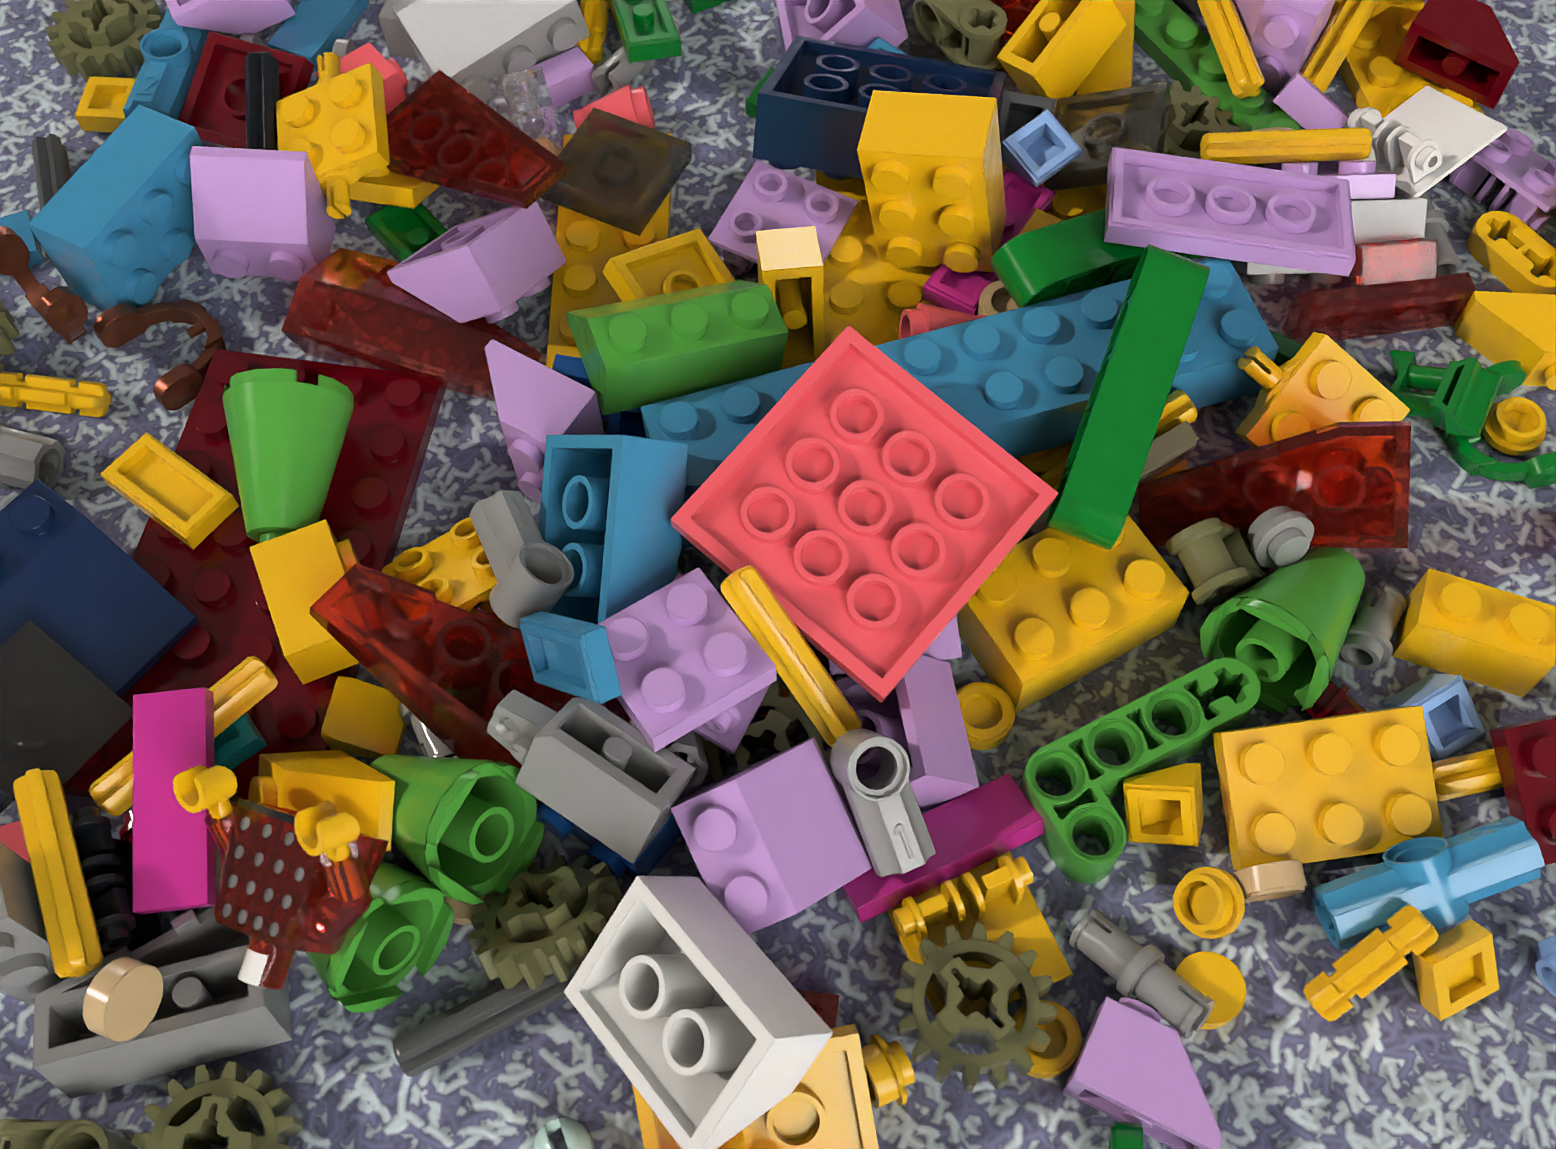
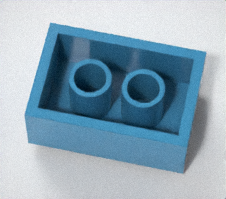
(124, 212)
(611, 515)

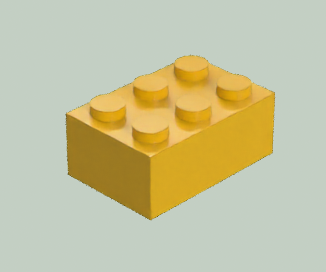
(934, 179)
(1067, 610)

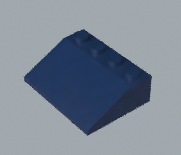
(821, 93)
(82, 592)

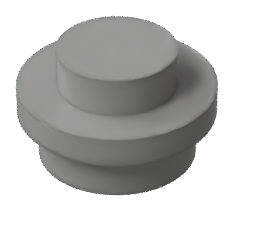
(1280, 537)

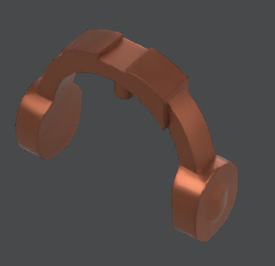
(58, 307)
(183, 382)

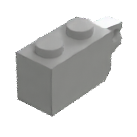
(592, 769)

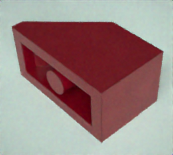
(1460, 49)

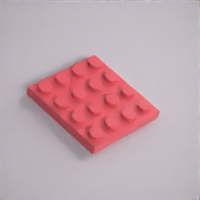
(865, 510)

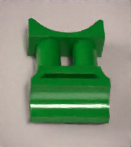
(1462, 393)

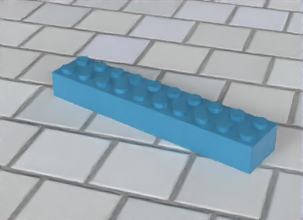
(1009, 373)

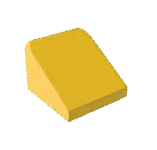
(363, 720)
(1165, 806)

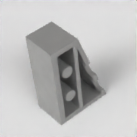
(199, 1020)

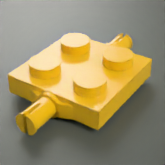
(338, 126)
(1312, 392)

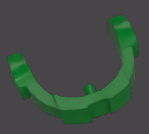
(1534, 472)

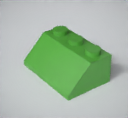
(678, 343)

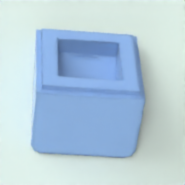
(1039, 149)
(1448, 713)

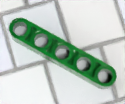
(1064, 260)
(1128, 397)

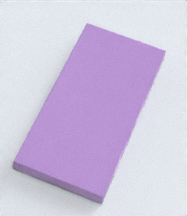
(1230, 211)

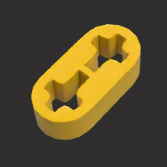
(1515, 255)

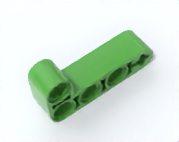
(1143, 750)

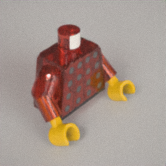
(285, 872)

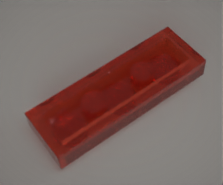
(1379, 308)

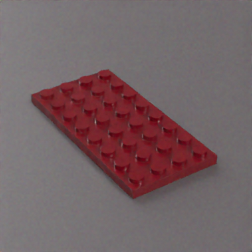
(219, 578)

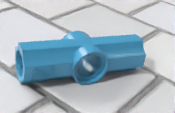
(168, 67)
(1430, 875)

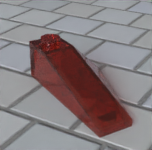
(466, 145)
(359, 318)
(1341, 476)
(433, 656)

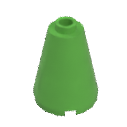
(284, 446)
(1289, 626)
(462, 822)
(399, 930)

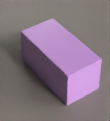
(567, 76)
(1309, 105)

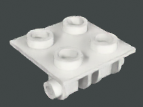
(1425, 138)

